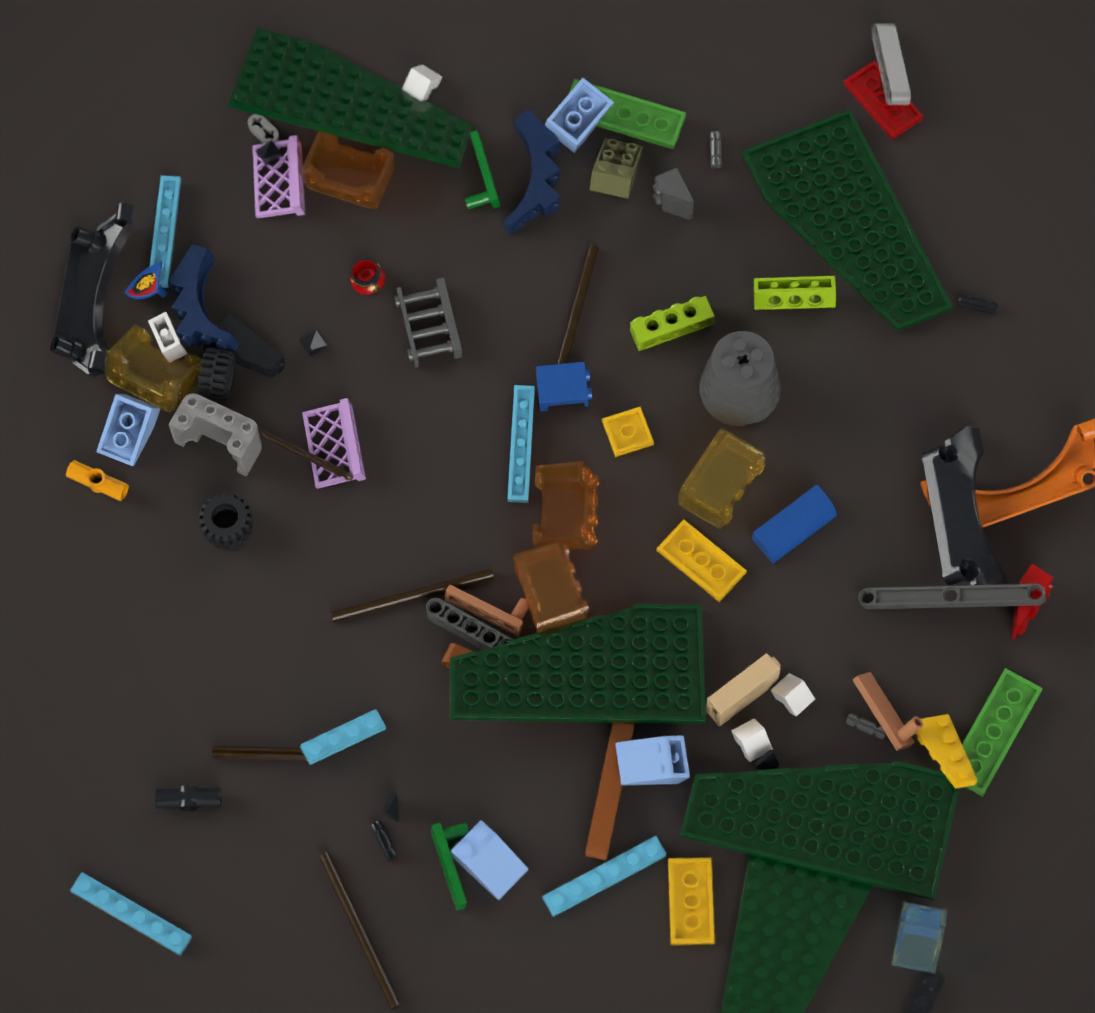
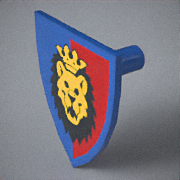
(147, 283)

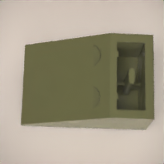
(615, 168)

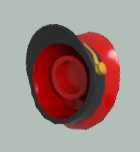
(367, 276)

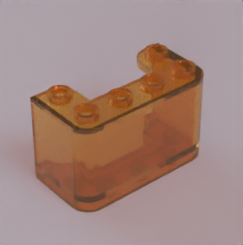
(347, 172)
(550, 586)

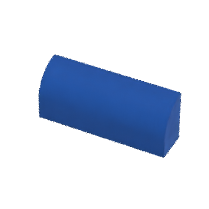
(794, 524)

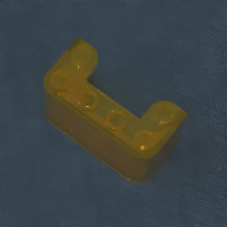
(721, 477)

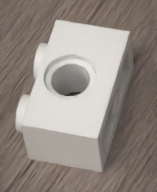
(166, 336)

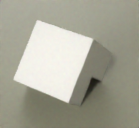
(421, 82)
(793, 694)
(752, 739)

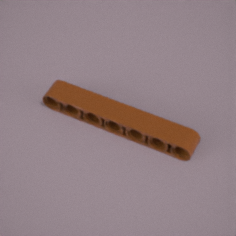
(608, 795)

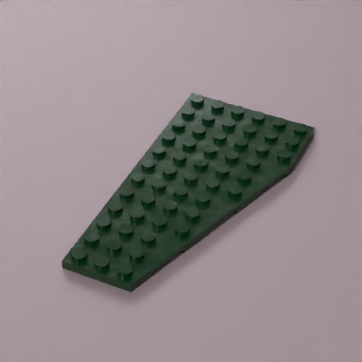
(329, 94)
(845, 210)
(604, 668)
(846, 821)
(787, 935)

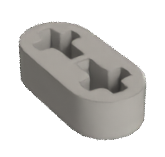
(266, 126)

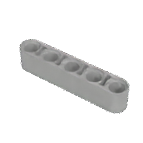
(891, 64)

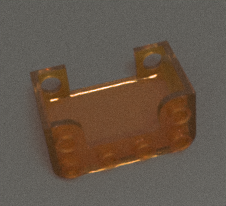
(567, 505)

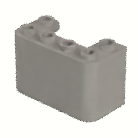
(204, 417)

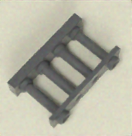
(448, 327)

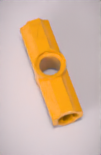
(86, 475)

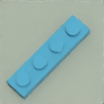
(342, 737)

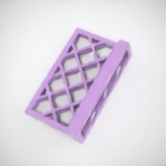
(295, 180)
(349, 435)

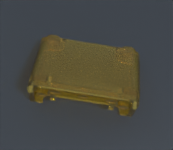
(147, 373)

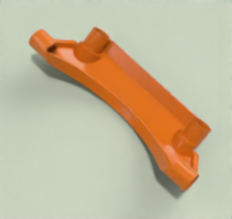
(1056, 482)

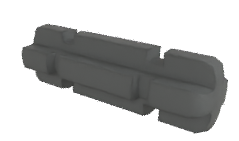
(715, 149)
(865, 725)

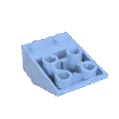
(653, 761)

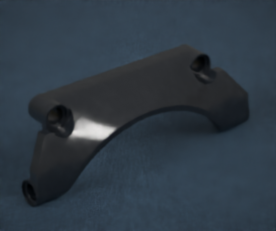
(85, 282)
(953, 501)

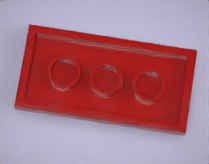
(869, 91)

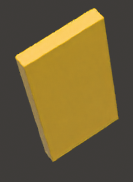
(701, 560)
(691, 901)

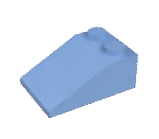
(578, 114)
(127, 428)
(489, 860)

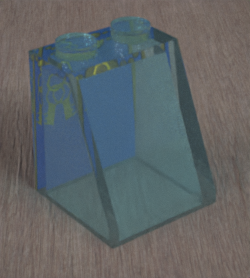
(919, 937)

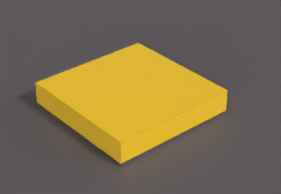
(627, 431)

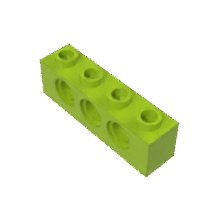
(794, 292)
(684, 325)

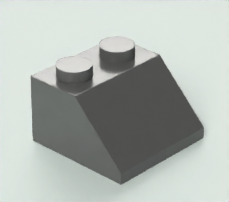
(673, 194)

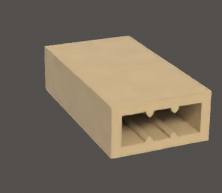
(743, 689)

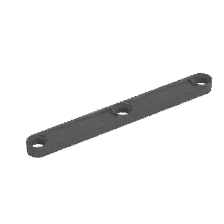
(966, 596)

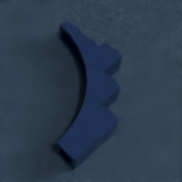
(545, 173)
(189, 286)

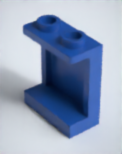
(563, 385)

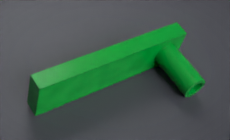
(491, 193)
(440, 838)

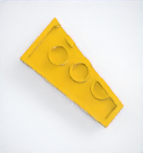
(946, 748)

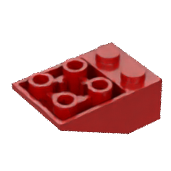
(1024, 614)

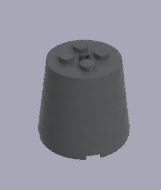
(736, 391)

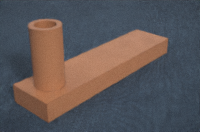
(510, 623)
(896, 731)

